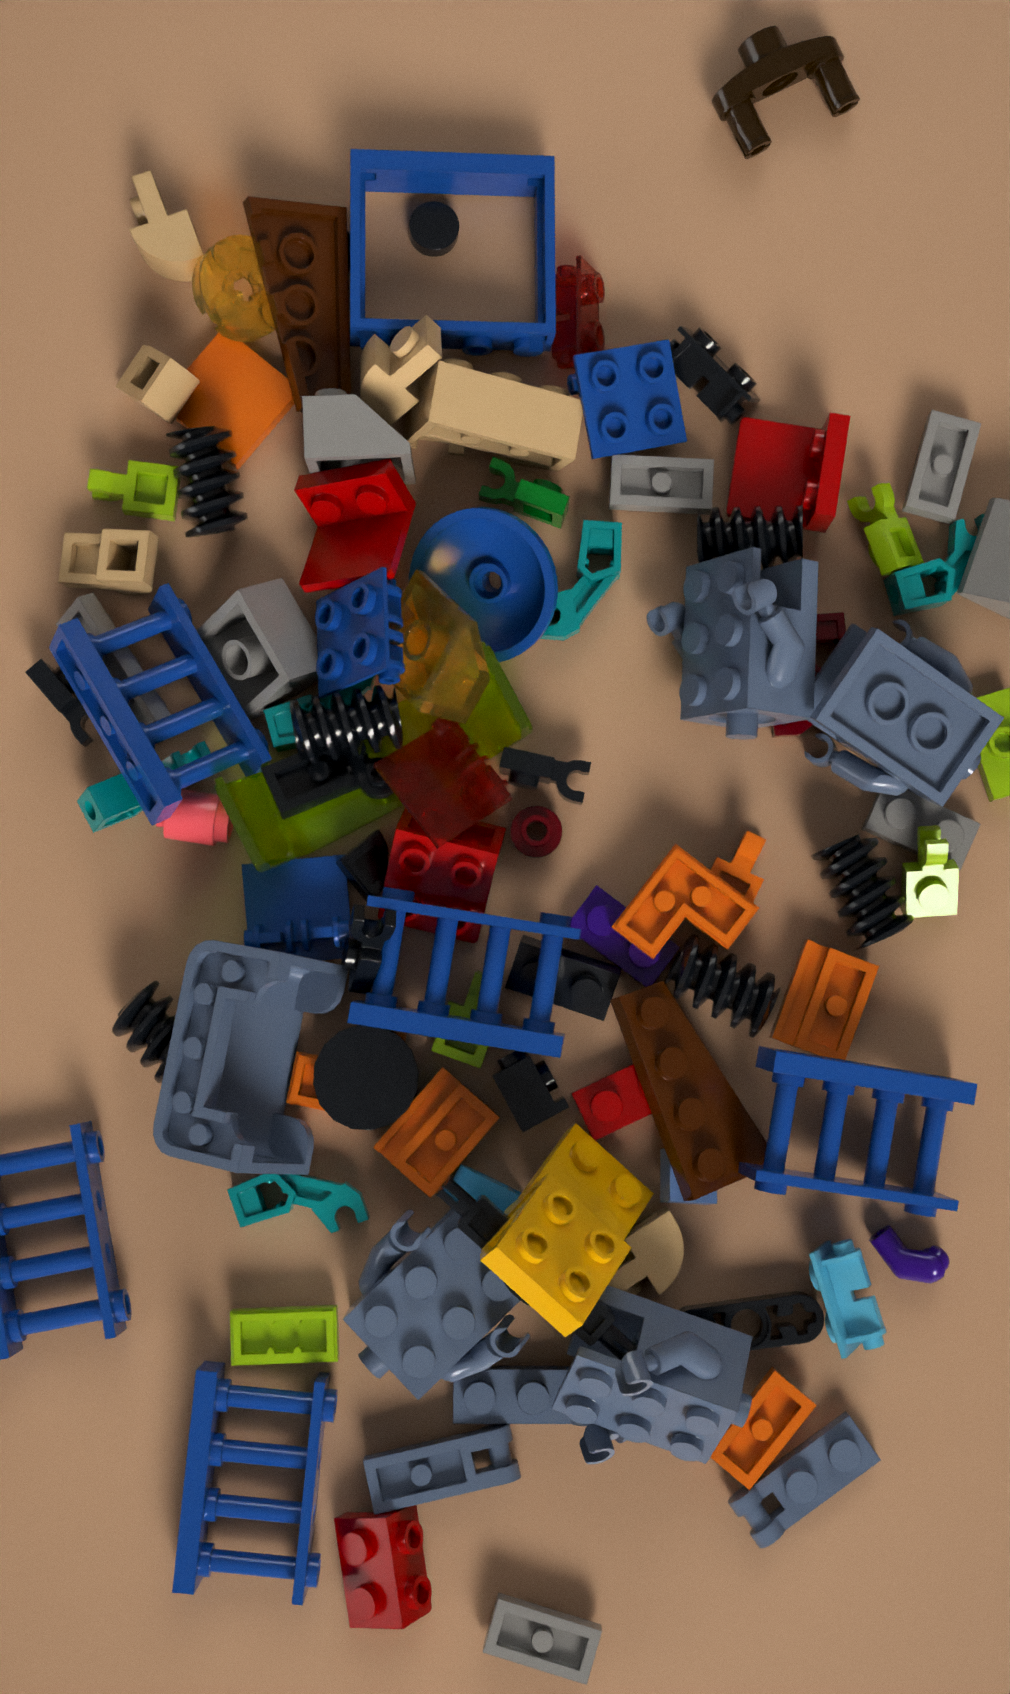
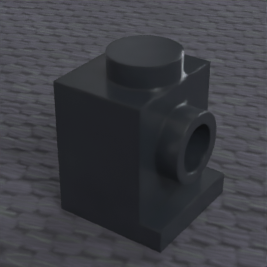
(527, 1089)

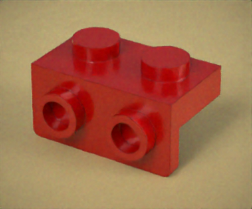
(383, 1568)

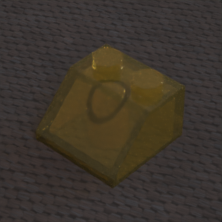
(440, 653)

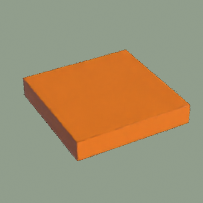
(236, 394)

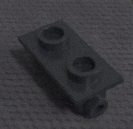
(726, 385)

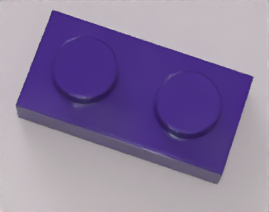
(595, 920)

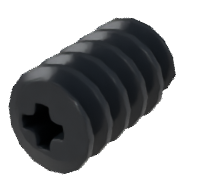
(207, 480)
(774, 537)
(346, 724)
(863, 889)
(723, 984)
(149, 1026)

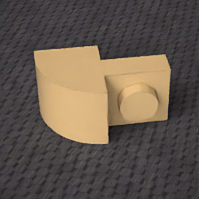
(163, 240)
(392, 372)
(158, 383)
(110, 560)
(655, 1254)

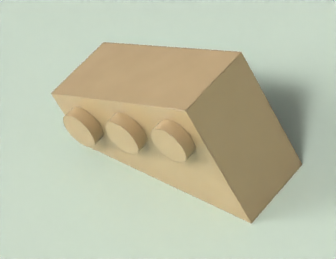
(495, 416)

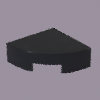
(366, 865)

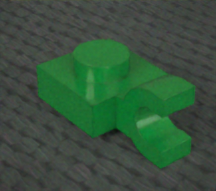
(536, 500)

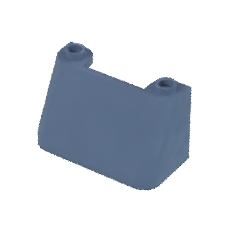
(237, 1056)

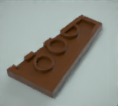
(687, 1094)

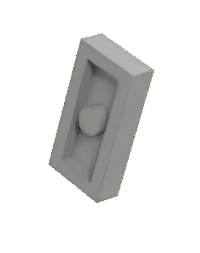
(941, 467)
(661, 484)
(898, 817)
(542, 1638)

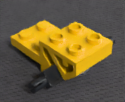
(561, 1236)

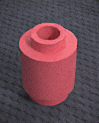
(198, 820)

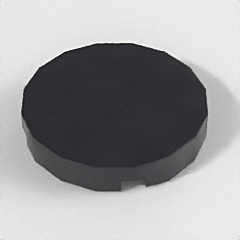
(366, 1077)

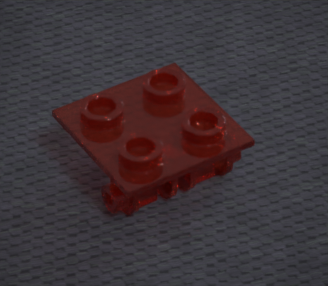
(444, 781)

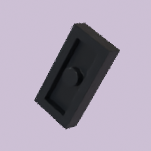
(581, 983)

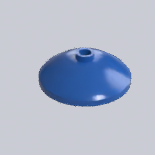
(481, 540)

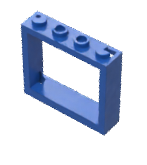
(459, 175)

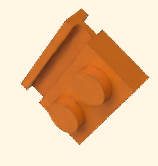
(824, 1001)
(436, 1132)

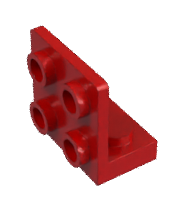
(789, 468)
(359, 521)
(447, 877)

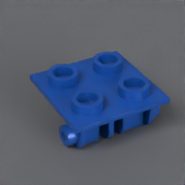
(628, 398)
(359, 634)
(298, 908)

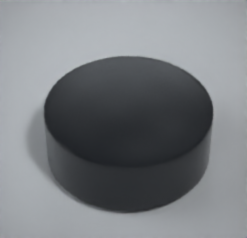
(433, 229)

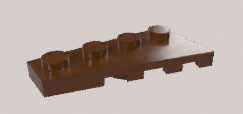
(307, 289)

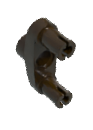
(772, 68)

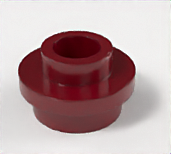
(530, 847)

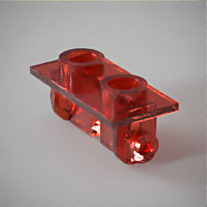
(579, 295)

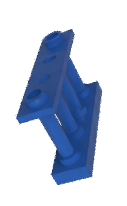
(132, 741)
(485, 1023)
(839, 1081)
(112, 1303)
(205, 1503)

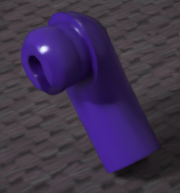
(909, 1264)

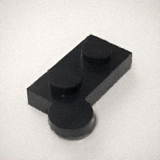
(303, 785)

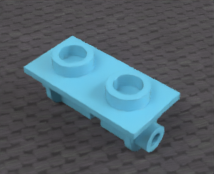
(849, 1321)

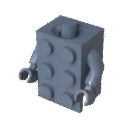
(744, 642)
(900, 711)
(430, 1307)
(669, 1392)

